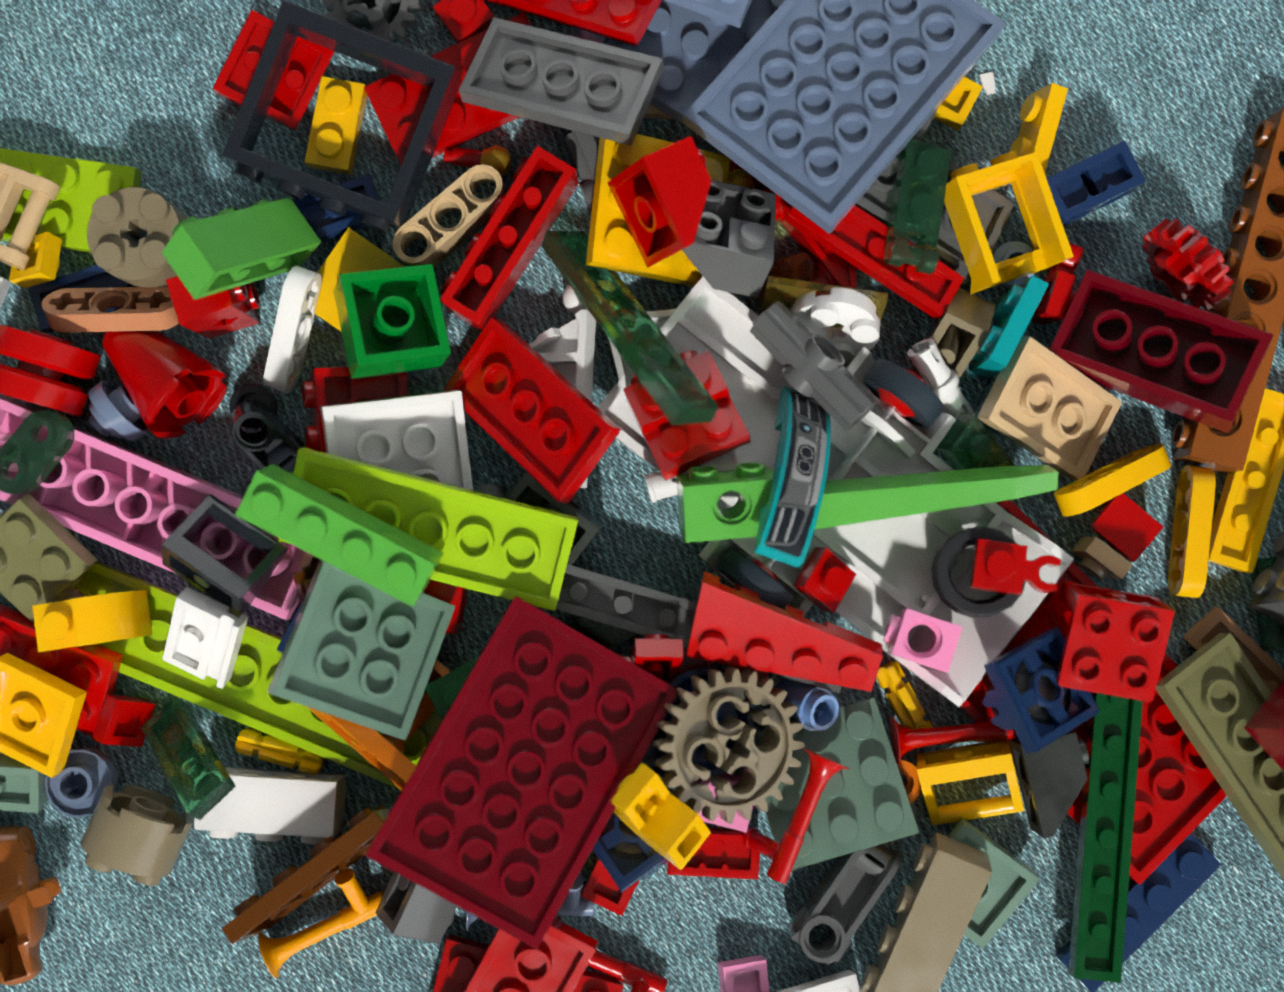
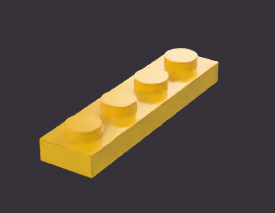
(1251, 492)

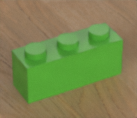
(239, 246)

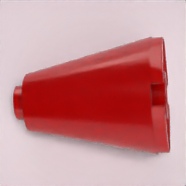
(165, 380)

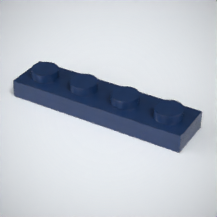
(1159, 896)

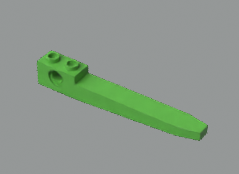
(846, 499)

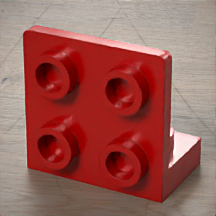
(1113, 641)

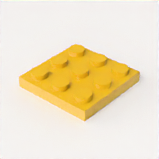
(610, 239)

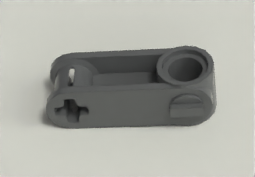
(843, 901)

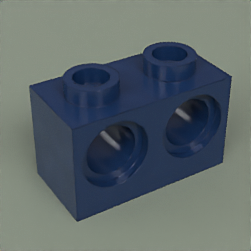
(1095, 182)

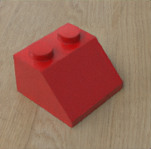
(663, 199)

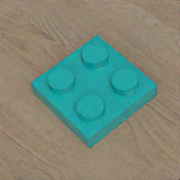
(1012, 318)

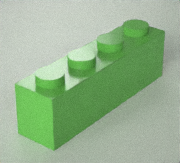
(339, 533)

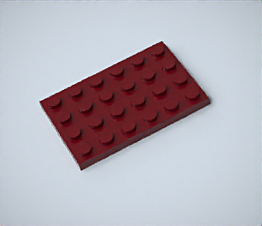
(522, 773)

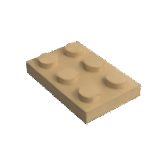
(1050, 409)

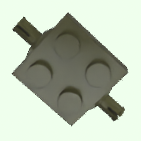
(38, 557)

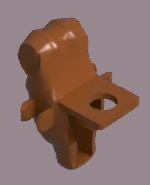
(22, 906)

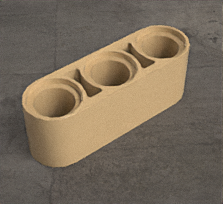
(456, 197)

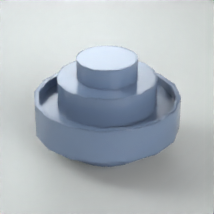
(115, 412)
(81, 782)

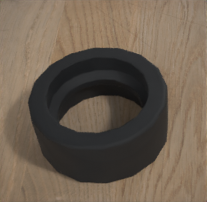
(942, 575)

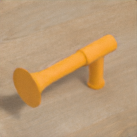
(362, 908)

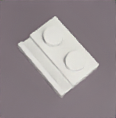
(204, 637)

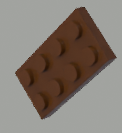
(299, 884)

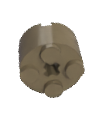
(119, 232)
(135, 834)

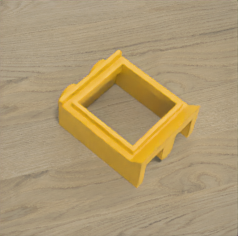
(1037, 210)

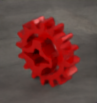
(1187, 264)

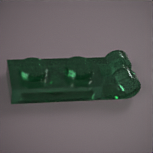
(917, 207)

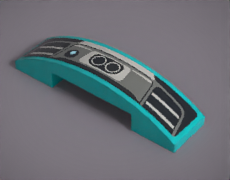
(797, 481)

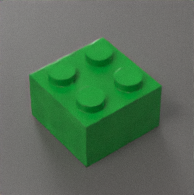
(391, 321)

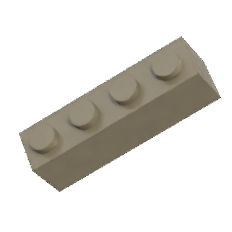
(930, 918)

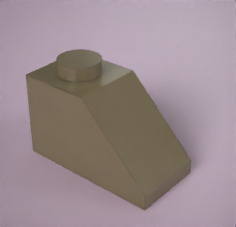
(961, 329)

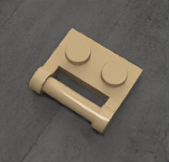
(12, 184)

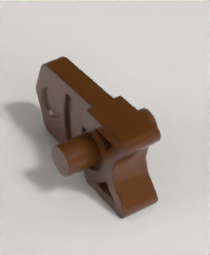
(792, 267)

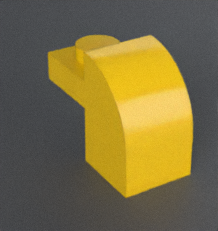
(92, 620)
(659, 816)

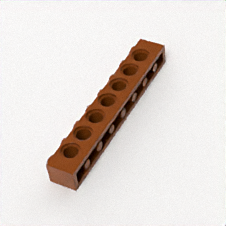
(1250, 222)

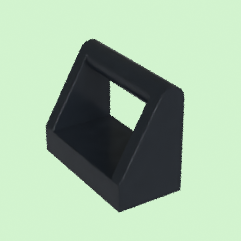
(209, 574)

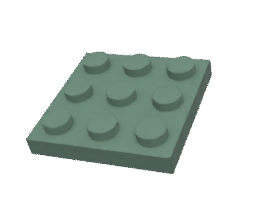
(361, 652)
(858, 804)

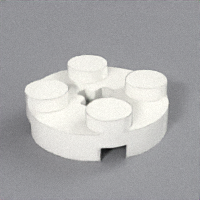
(845, 307)

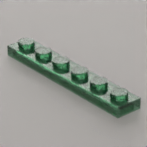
(631, 331)

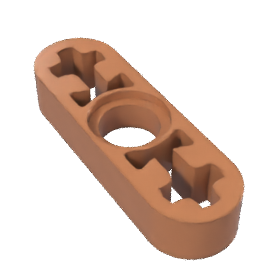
(84, 309)

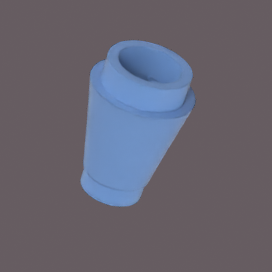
(815, 705)

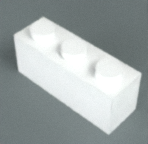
(279, 805)

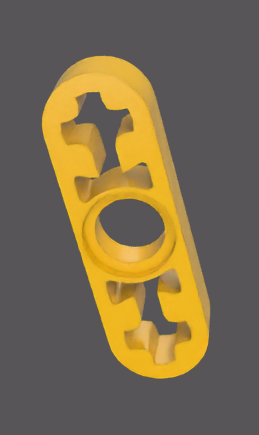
(1112, 480)
(1191, 531)

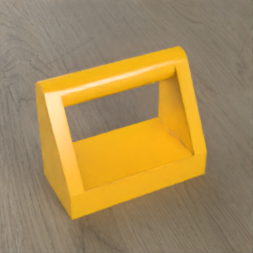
(963, 764)

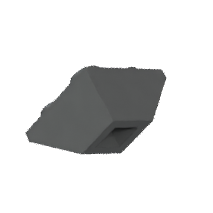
(735, 238)

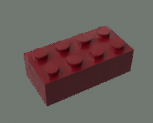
(1161, 350)

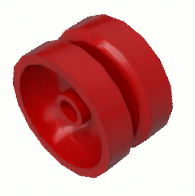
(41, 368)

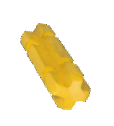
(901, 696)
(277, 751)

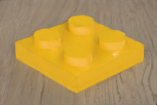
(37, 715)

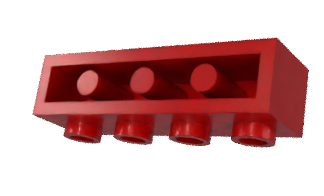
(510, 238)

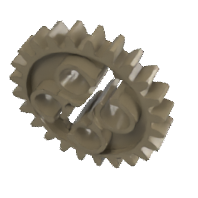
(696, 723)

